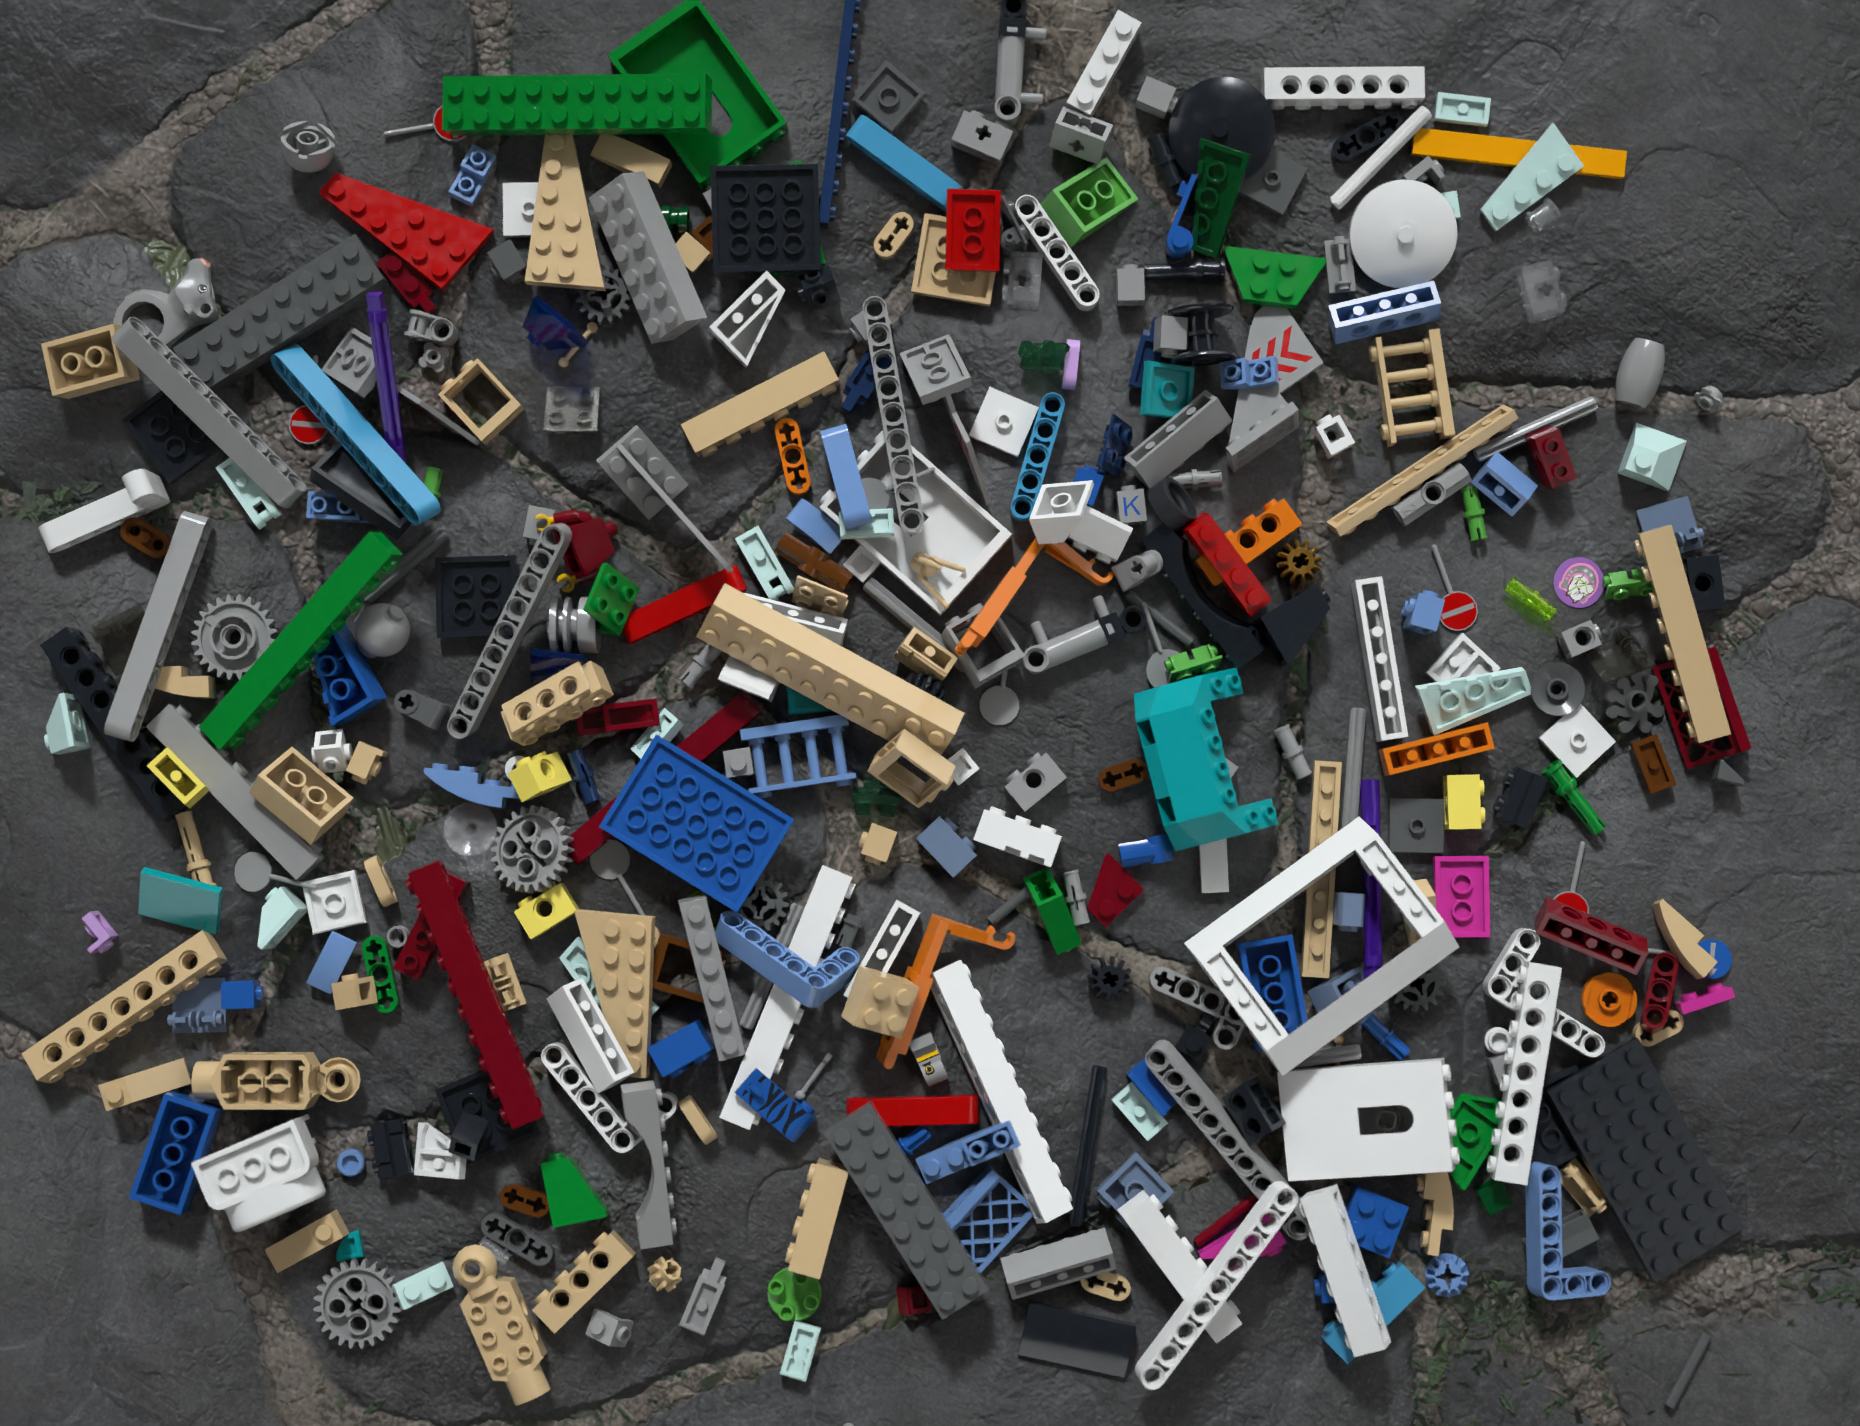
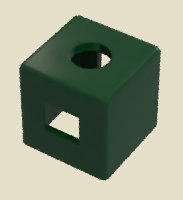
(1493, 1196)

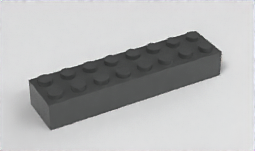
(282, 314)
(906, 1210)

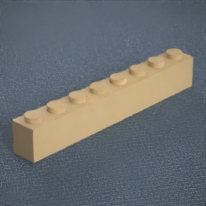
(1683, 634)

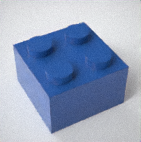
(681, 1048)
(1375, 1219)

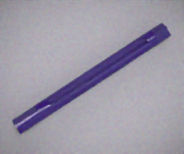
(385, 373)
(1371, 888)

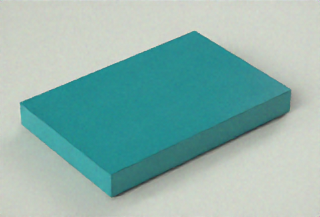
(180, 900)

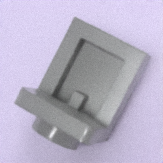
(609, 1329)

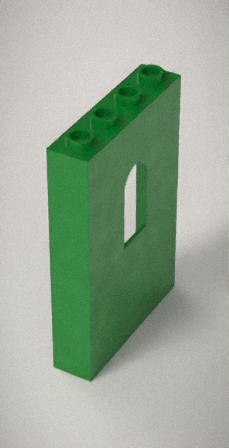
(691, 43)

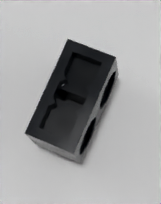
(1256, 1114)

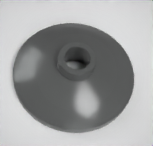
(1570, 684)

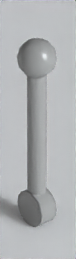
(800, 1095)

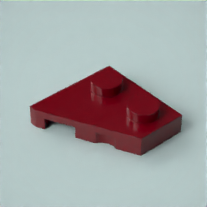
(1112, 891)

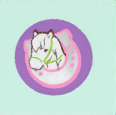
(1578, 582)

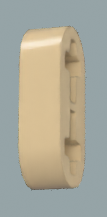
(888, 231)
(380, 881)
(1663, 1034)
(697, 1119)
(1104, 1290)

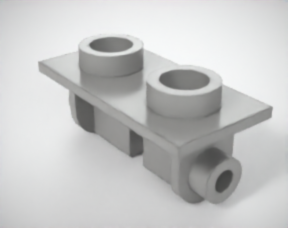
(1339, 265)

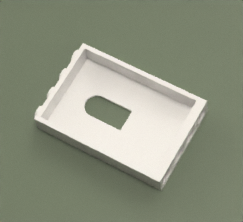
(954, 531)
(1324, 1126)

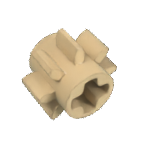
(664, 1274)

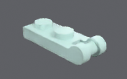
(248, 493)
(764, 563)

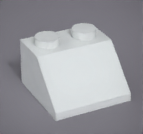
(1059, 510)
(1100, 535)
(748, 679)

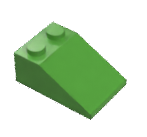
(1088, 201)

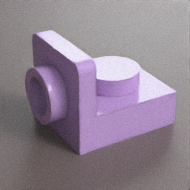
(98, 927)

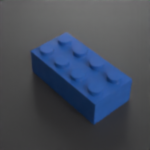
(1274, 973)
(178, 1138)

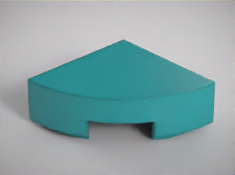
(350, 1247)

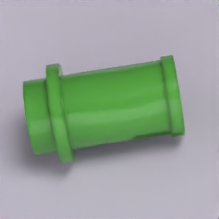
(433, 480)

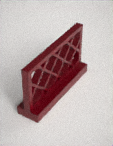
(1738, 737)

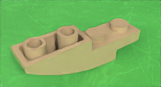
(1438, 1212)

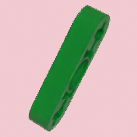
(384, 952)

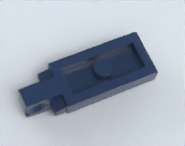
(1143, 353)
(862, 382)

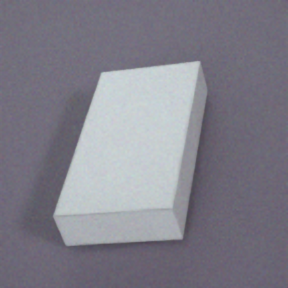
(1214, 867)

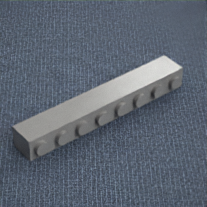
(232, 789)

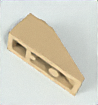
(145, 1084)
(307, 1241)

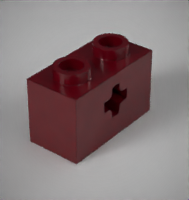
(1550, 457)

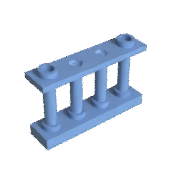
(782, 734)

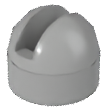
(395, 938)

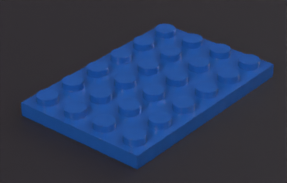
(697, 823)

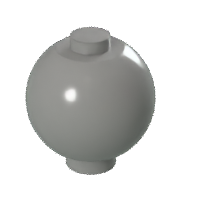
(382, 630)

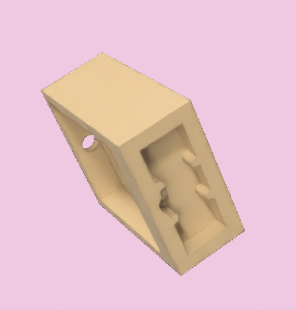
(495, 423)
(902, 780)

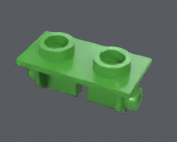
(1621, 587)
(1203, 661)

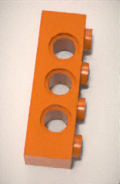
(1284, 521)
(1436, 749)

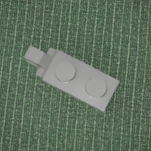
(704, 1298)

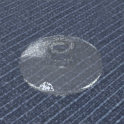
(456, 829)

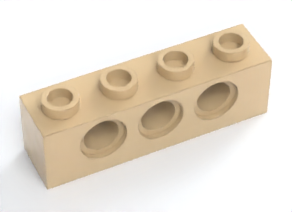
(555, 1314)

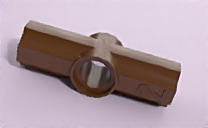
(813, 562)

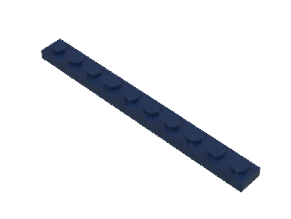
(839, 110)

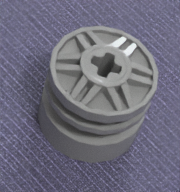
(571, 626)

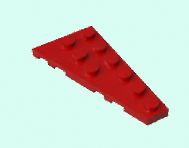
(420, 235)

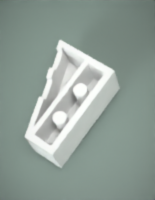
(748, 317)
(1017, 836)

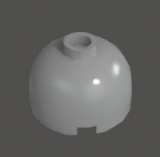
(307, 146)

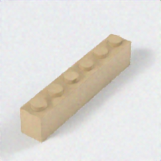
(761, 404)

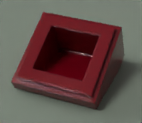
(912, 1300)

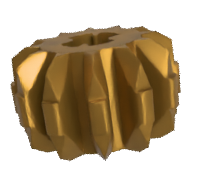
(1304, 570)

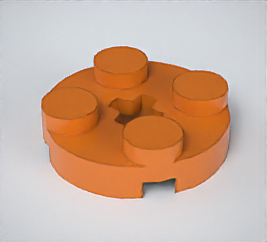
(1598, 987)

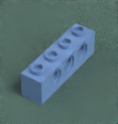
(1384, 312)

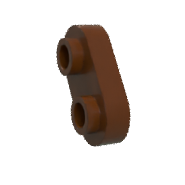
(146, 539)

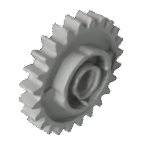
(217, 628)

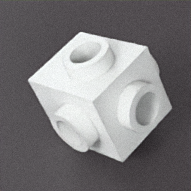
(331, 751)

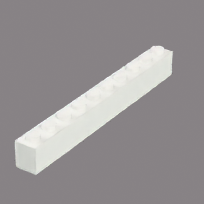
(781, 1009)
(999, 1091)

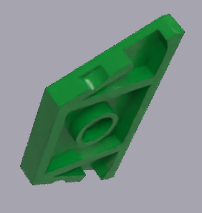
(1272, 276)
(1474, 1125)

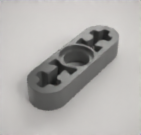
(503, 1222)

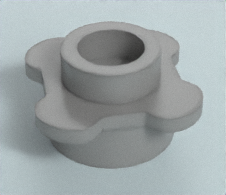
(439, 362)
(1709, 398)

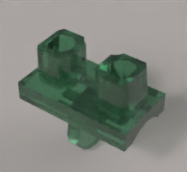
(1043, 356)
(875, 793)

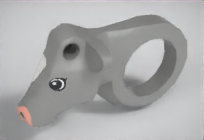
(185, 307)

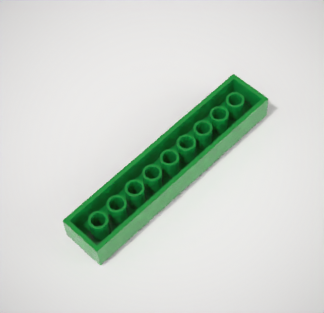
(577, 104)

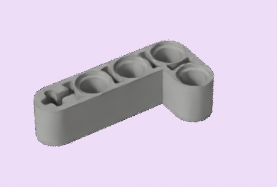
(1196, 1000)

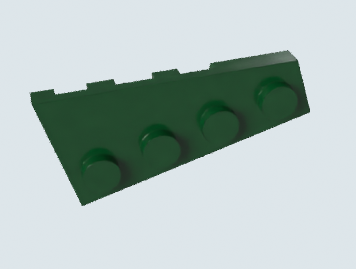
(1219, 184)

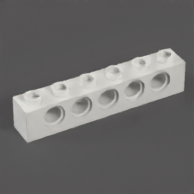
(1408, 78)

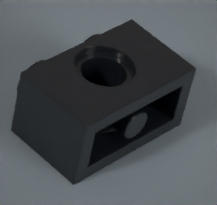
(1709, 571)

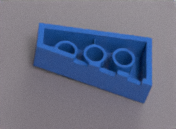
(346, 679)

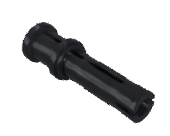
(1199, 271)

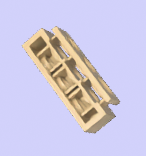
(555, 702)

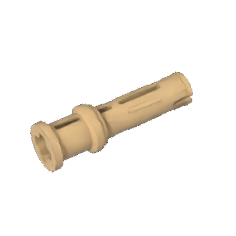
(198, 865)

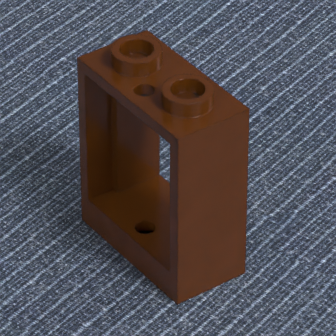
(659, 960)

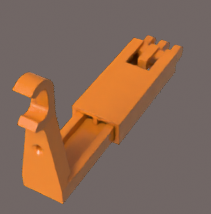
(1012, 581)
(920, 976)

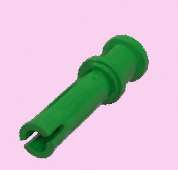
(1566, 787)

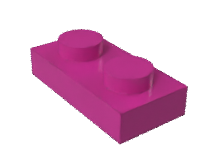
(1692, 1002)

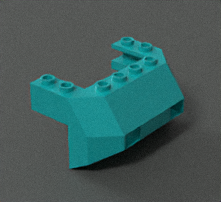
(1190, 763)

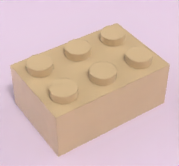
(87, 363)
(301, 795)

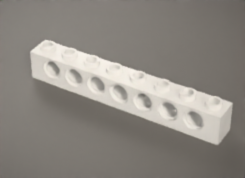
(1518, 1168)

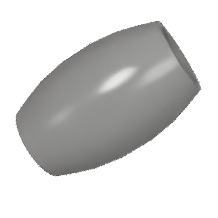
(1640, 373)

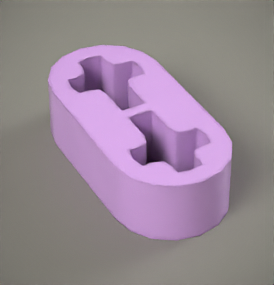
(1071, 365)

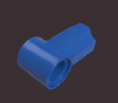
(1152, 850)

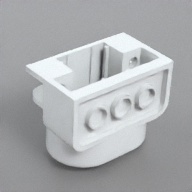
(262, 1175)

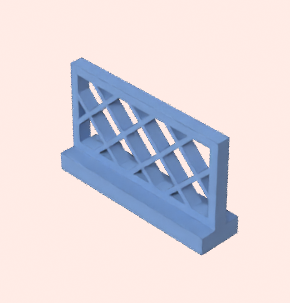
(973, 1197)

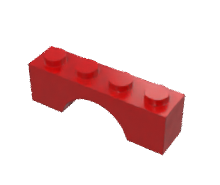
(1223, 557)

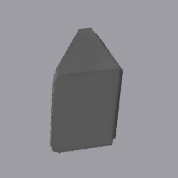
(1725, 775)

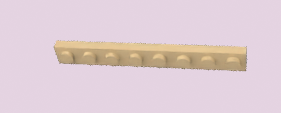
(1417, 473)
(1320, 895)

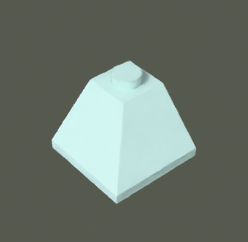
(1652, 457)
(66, 726)
(279, 916)

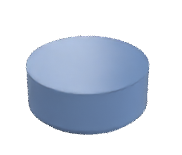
(351, 1162)

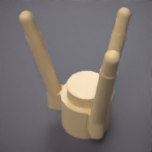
(927, 566)

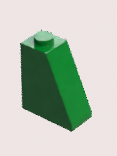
(1052, 911)
(570, 1192)

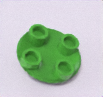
(793, 1295)

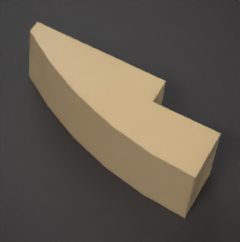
(631, 158)
(176, 681)
(1683, 940)

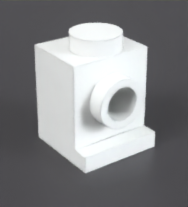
(1343, 437)

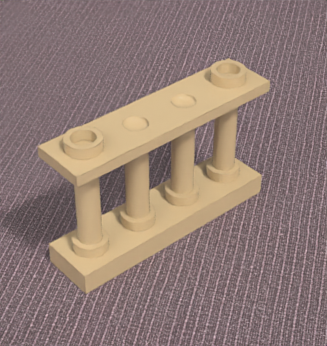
(1433, 371)

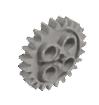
(548, 832)
(343, 1323)

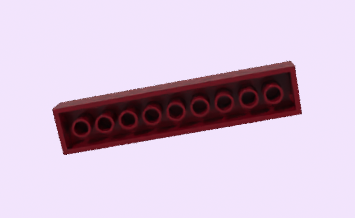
(476, 993)

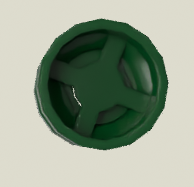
(676, 219)

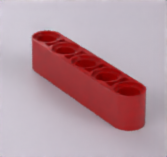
(680, 605)
(922, 1109)

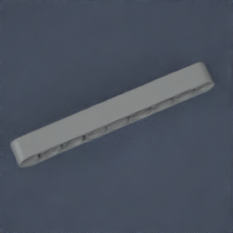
(888, 403)
(209, 412)
(519, 623)
(158, 626)
(1218, 1130)

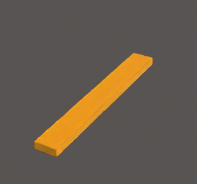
(1509, 151)

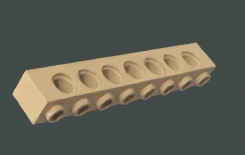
(42, 1055)

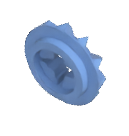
(1437, 1266)

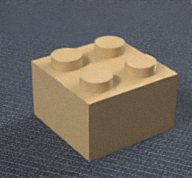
(880, 1002)

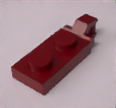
(408, 282)

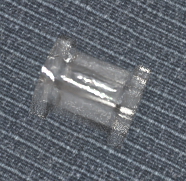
(1542, 215)

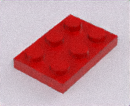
(972, 230)

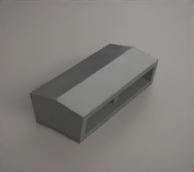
(1576, 1232)

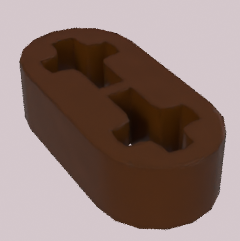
(1120, 769)
(524, 1206)

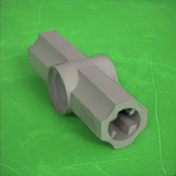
(1418, 503)

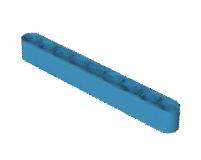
(355, 434)

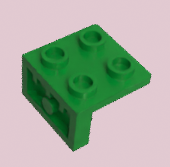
(610, 600)

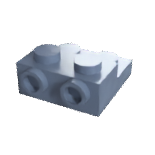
(1130, 1180)

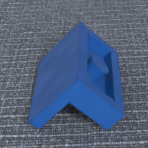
(1151, 1087)

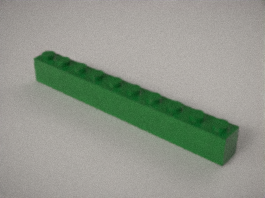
(301, 640)

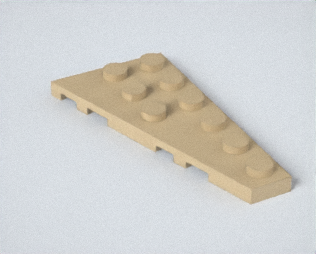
(562, 230)
(622, 970)

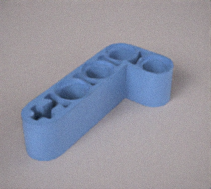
(846, 476)

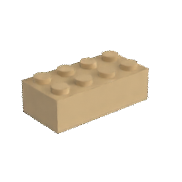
(818, 1219)

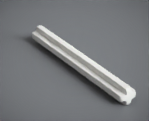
(1380, 157)

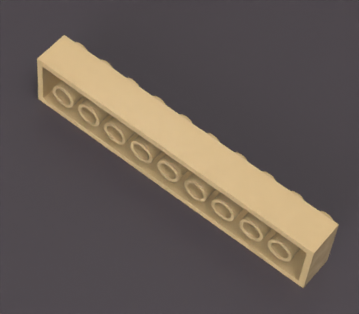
(826, 671)

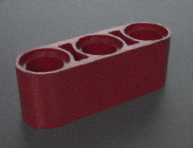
(1666, 982)

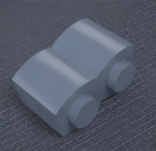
(1348, 911)

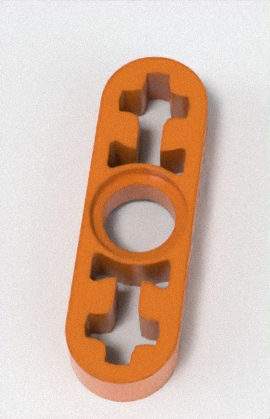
(795, 435)

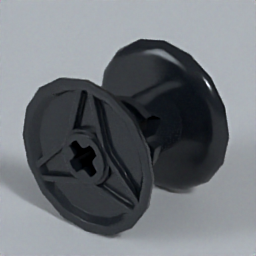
(1202, 334)

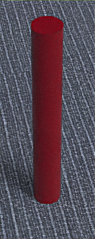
(1226, 1219)

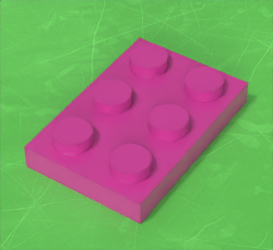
(1463, 894)

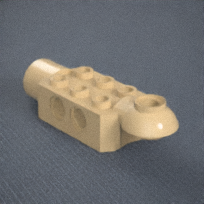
(273, 1080)
(501, 1325)

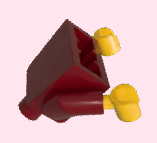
(588, 546)

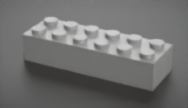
(647, 257)

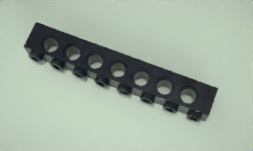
(58, 650)

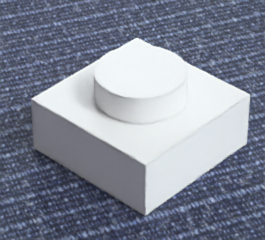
(861, 564)
(964, 766)

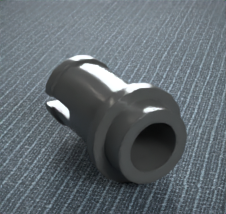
(849, 930)

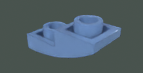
(472, 176)
(1249, 374)
(815, 525)
(331, 962)

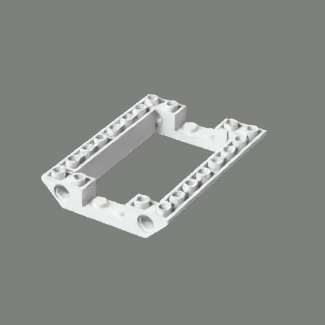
(1421, 917)

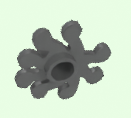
(1635, 702)

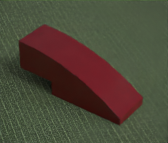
(618, 717)

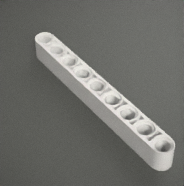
(1215, 1298)

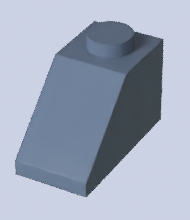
(1334, 988)

